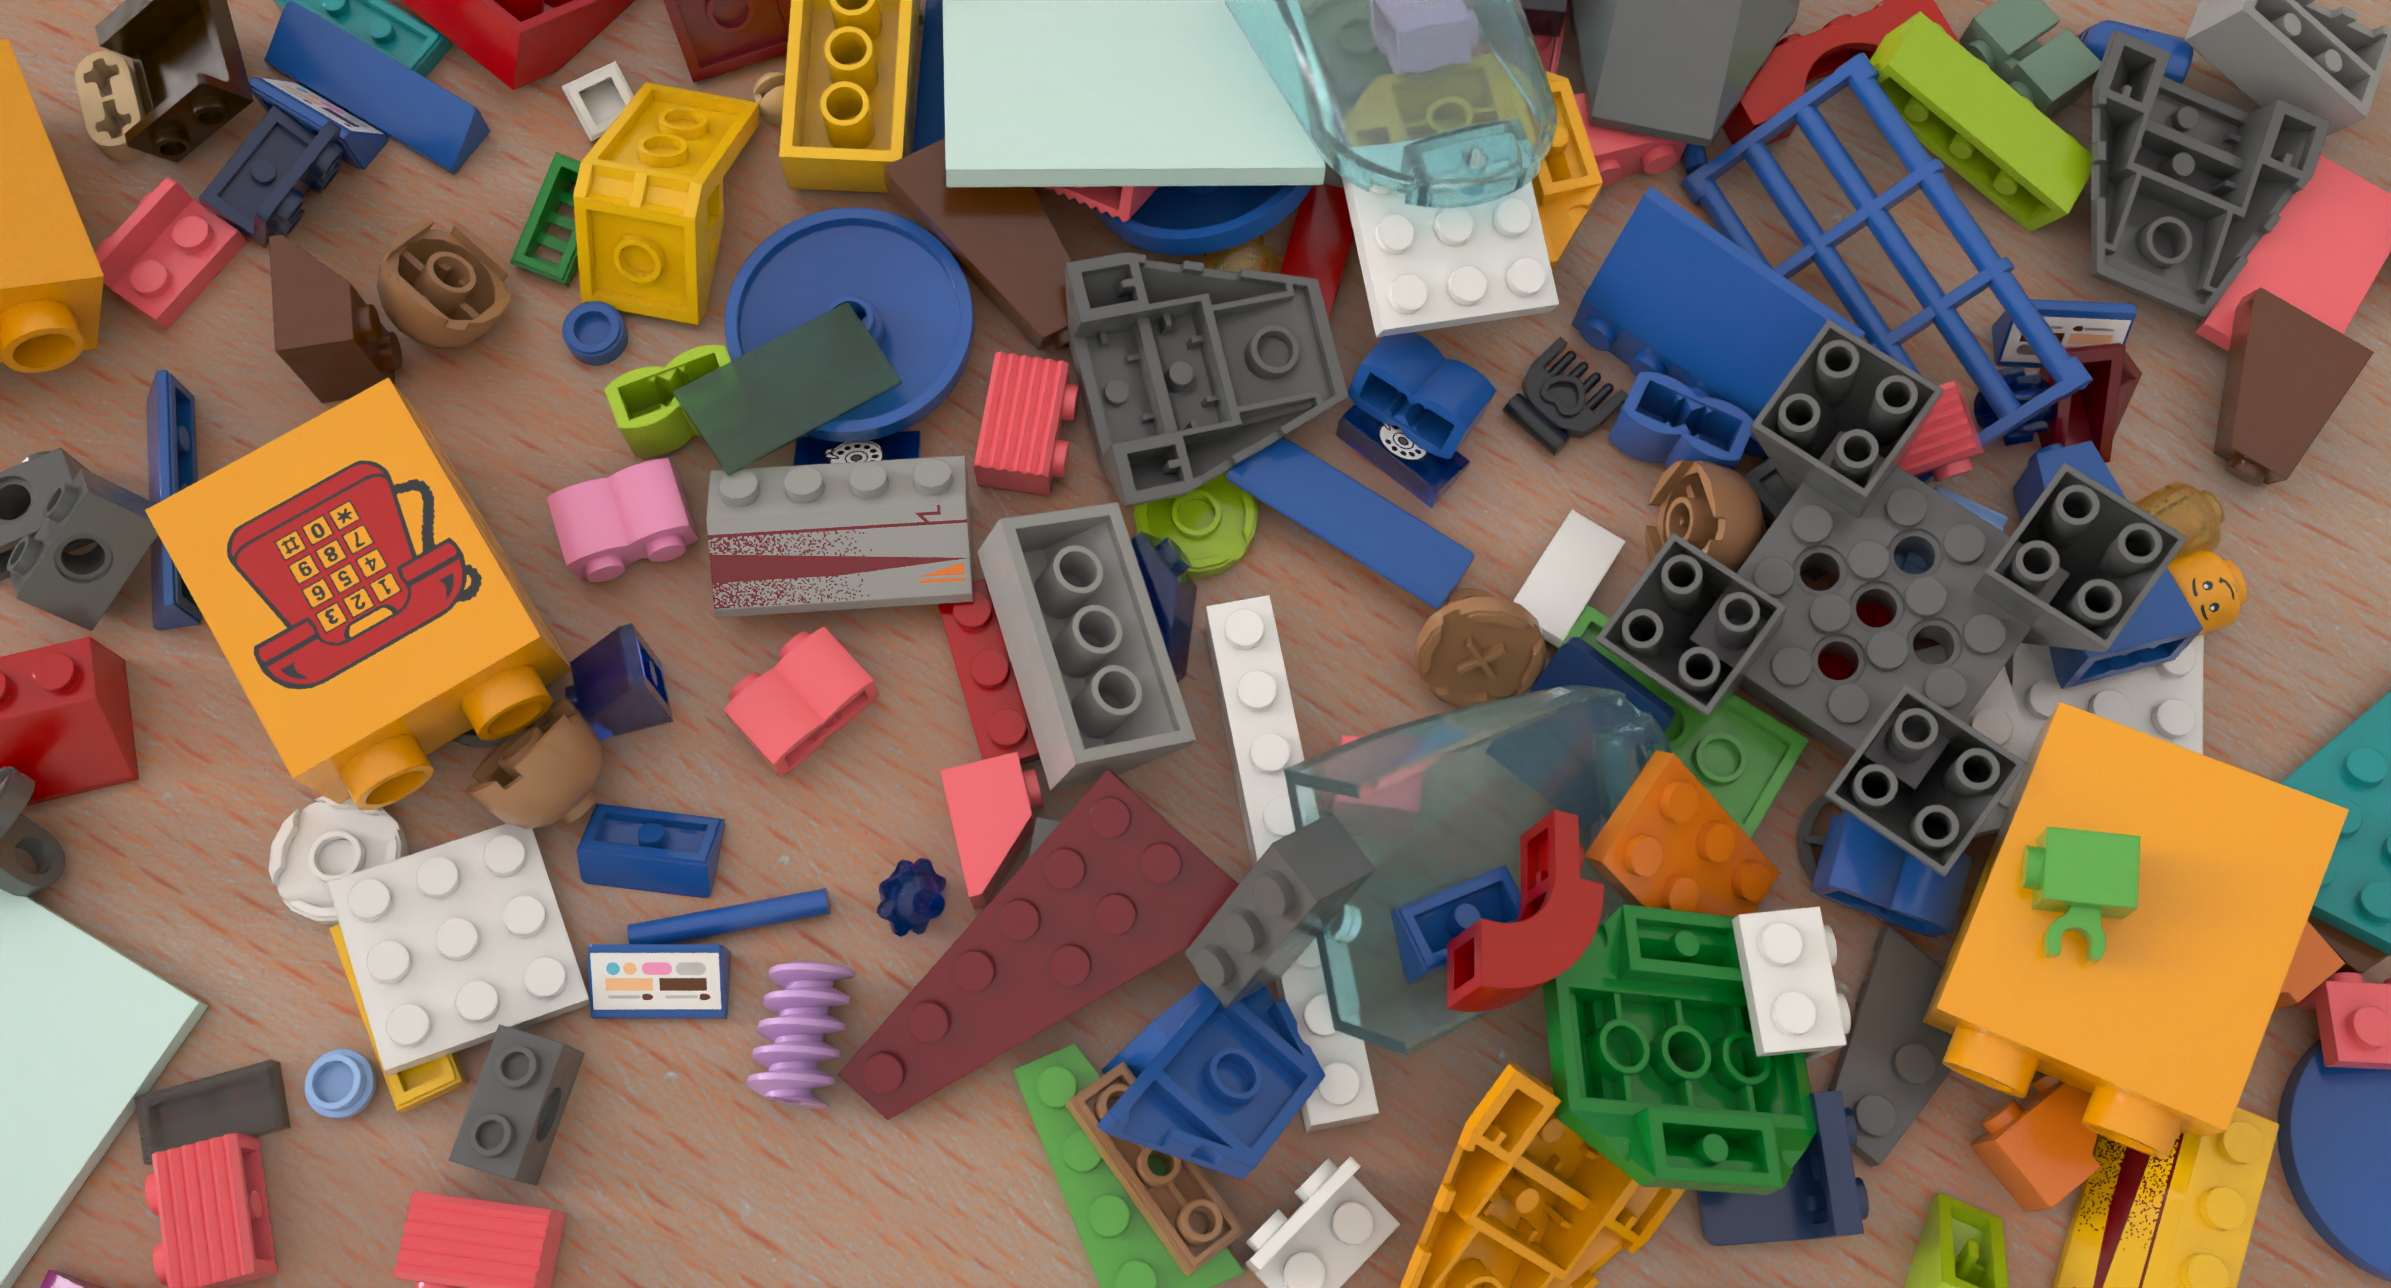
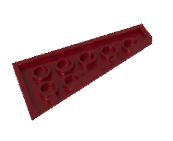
(1075, 922)

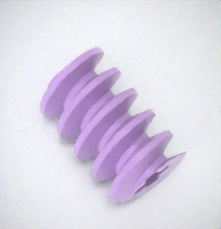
(799, 1032)

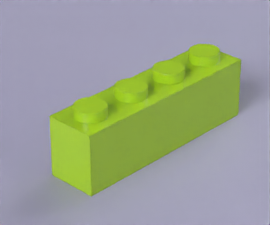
(1981, 124)

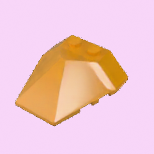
(1529, 1200)

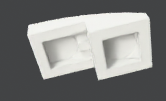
(1568, 575)

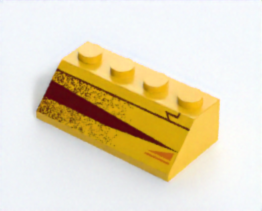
(2169, 1218)

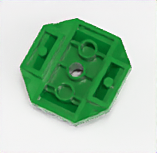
(1664, 991)

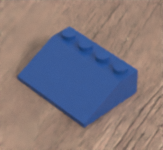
(1699, 310)

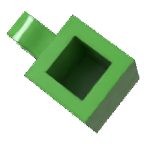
(2086, 879)

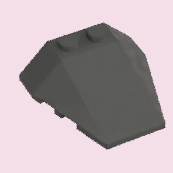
(1673, 63)
(2185, 178)
(1194, 367)

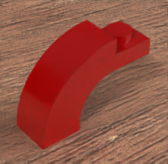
(1556, 922)

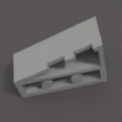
(2294, 54)

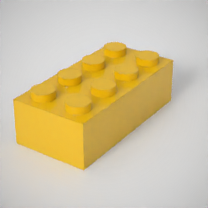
(848, 92)

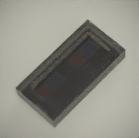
(234, 1101)

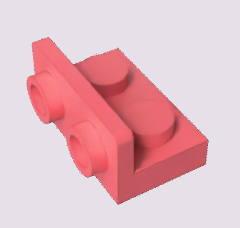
(166, 253)

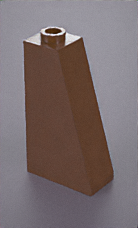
(996, 238)

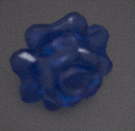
(911, 896)

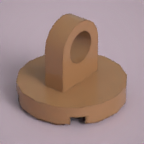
(1480, 649)

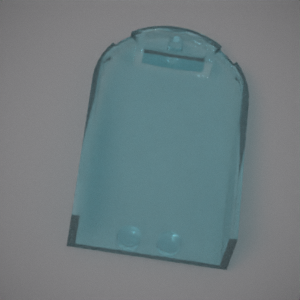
(1411, 91)
(1445, 806)

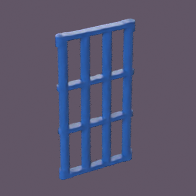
(1873, 212)

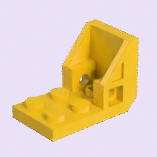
(655, 201)

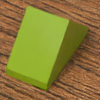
(1959, 1248)

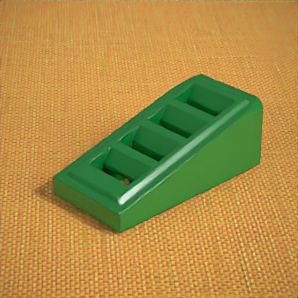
(552, 194)

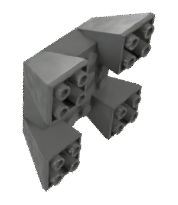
(1839, 444)

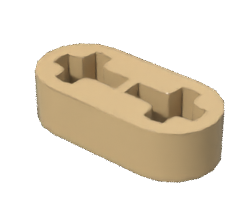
(102, 110)

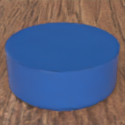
(595, 333)

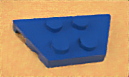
(1221, 1086)

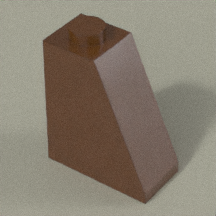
(2280, 386)

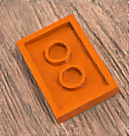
(1679, 847)

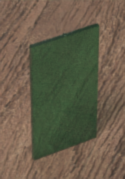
(787, 388)

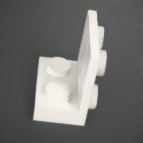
(1325, 1236)

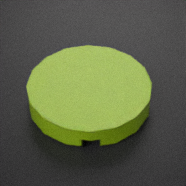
(1209, 525)

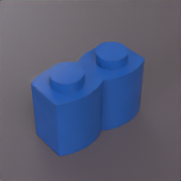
(1421, 392)
(1670, 424)
(1883, 880)

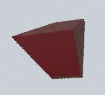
(2099, 408)

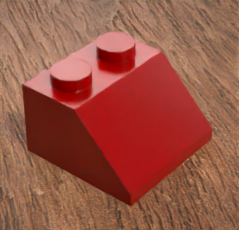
(67, 718)

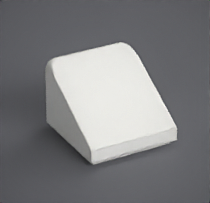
(598, 98)

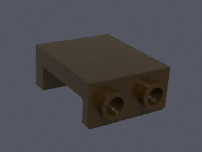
(184, 69)

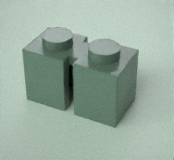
(2046, 74)

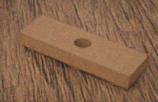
(1177, 1206)

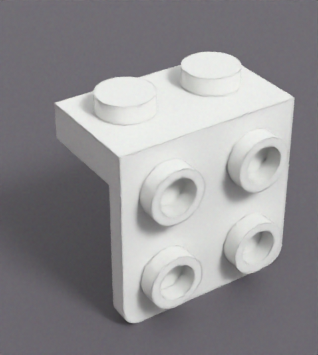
(1791, 982)

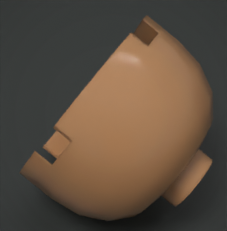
(442, 285)
(1709, 509)
(542, 771)

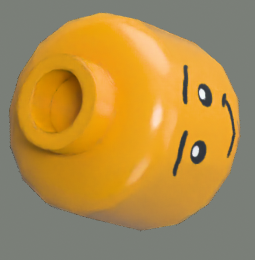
(2211, 588)

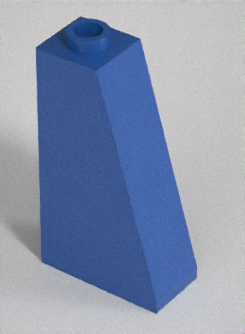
(2161, 623)

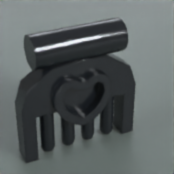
(1555, 402)

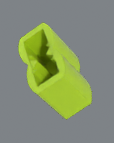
(646, 404)

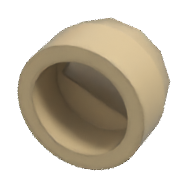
(770, 95)

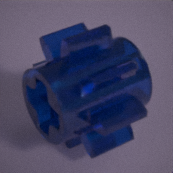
(2024, 388)

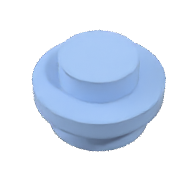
(340, 1084)

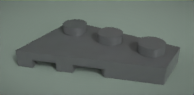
(1890, 1054)

